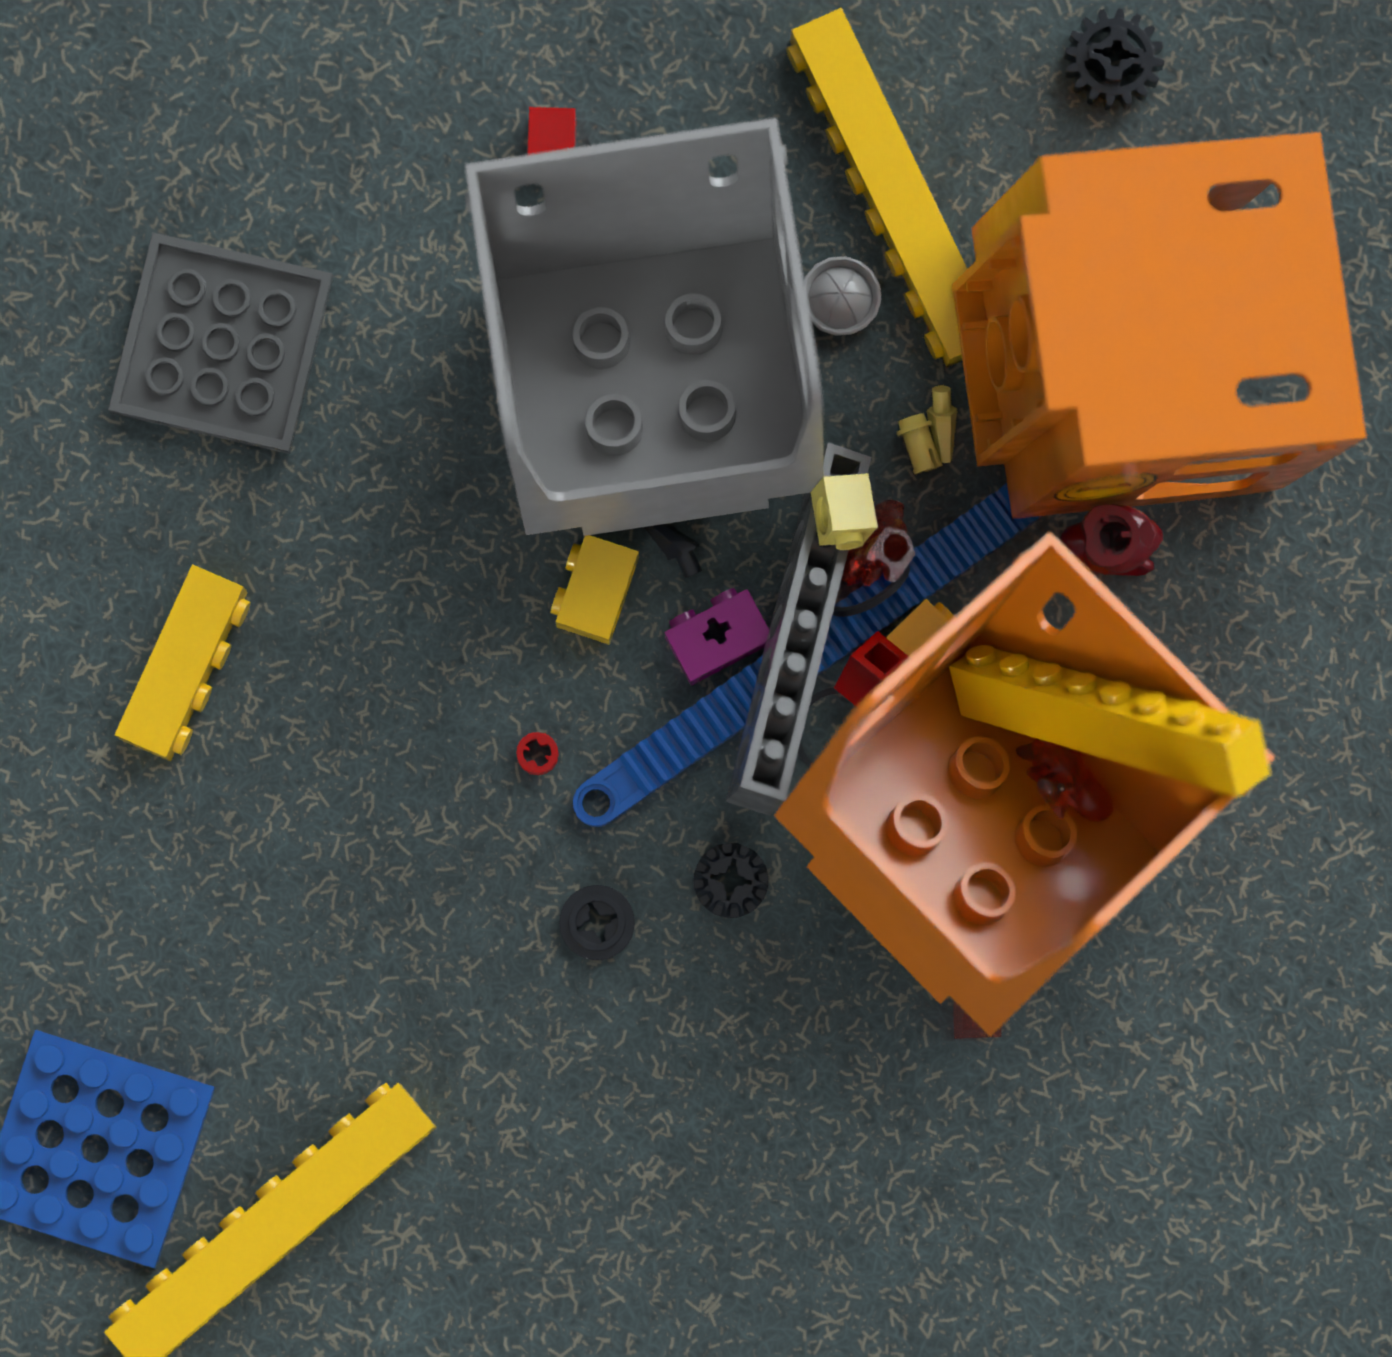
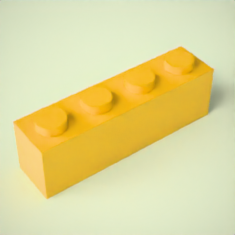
(182, 663)

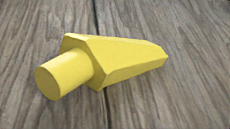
(944, 422)

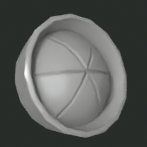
(842, 295)

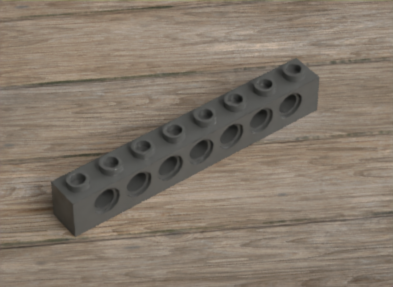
(791, 655)

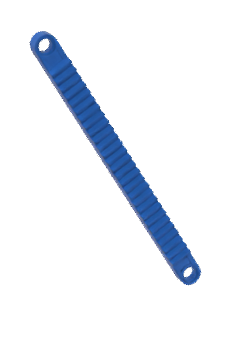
(726, 708)

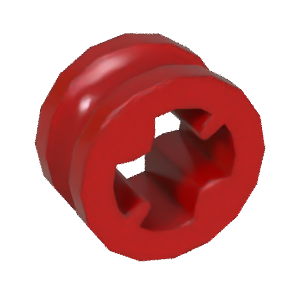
(531, 766)

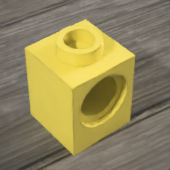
(844, 510)

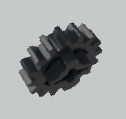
(1132, 59)

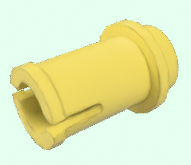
(919, 443)

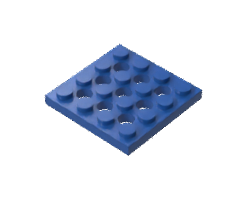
(171, 1147)

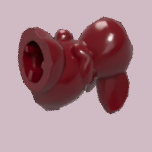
(1114, 540)

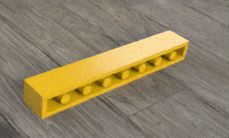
(884, 173)
(1111, 720)
(271, 1227)

